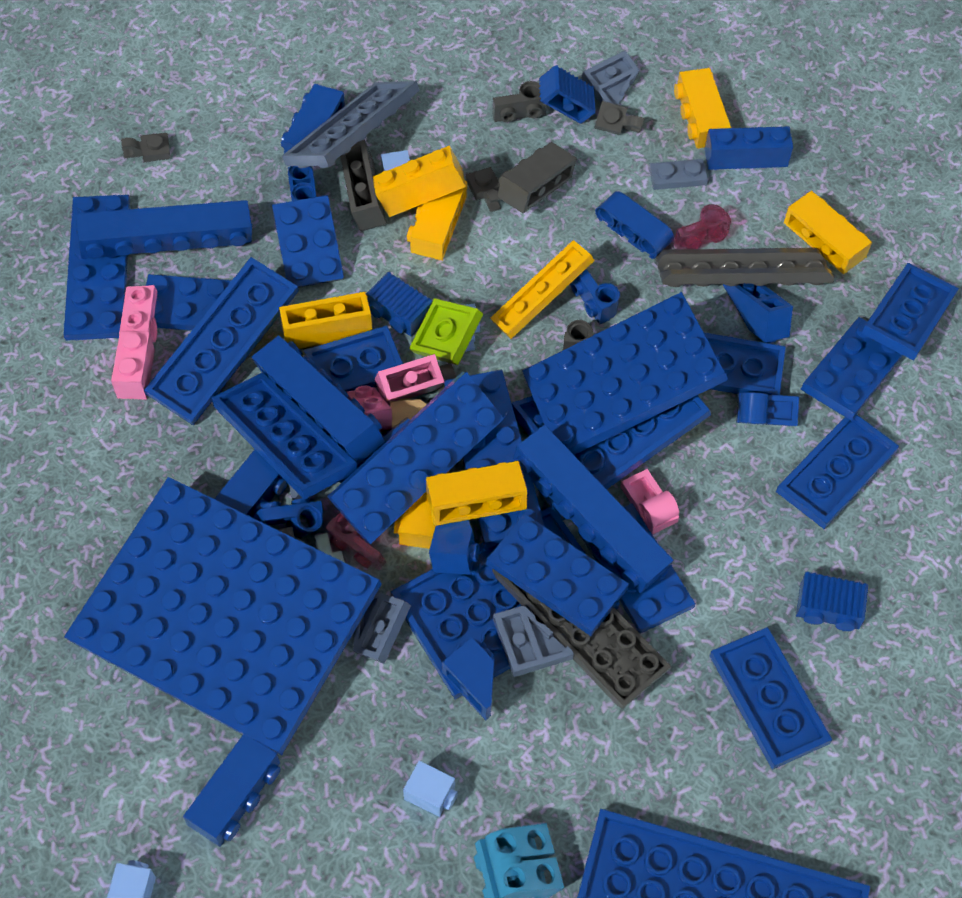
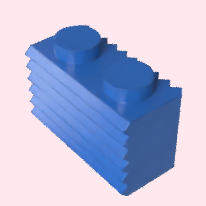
(567, 94)
(398, 304)
(832, 601)

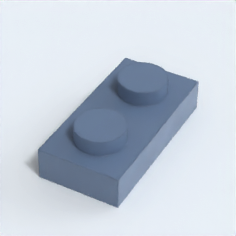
(678, 174)

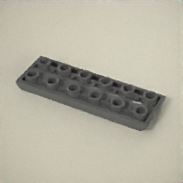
(743, 266)
(612, 657)

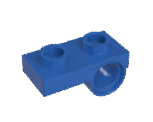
(594, 295)
(767, 409)
(274, 513)

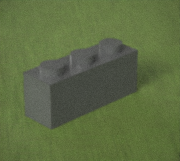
(358, 175)
(536, 177)

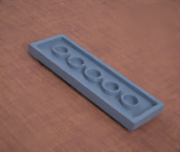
(350, 124)

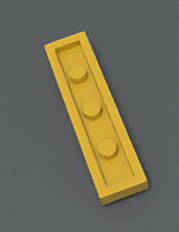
(542, 289)

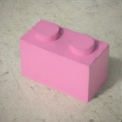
(133, 364)
(409, 379)

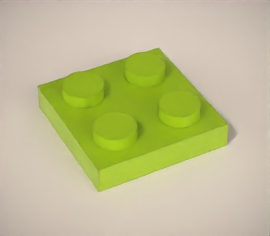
(446, 331)

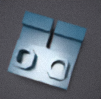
(515, 866)

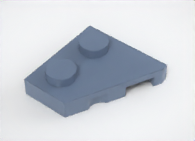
(612, 77)
(380, 627)
(528, 642)

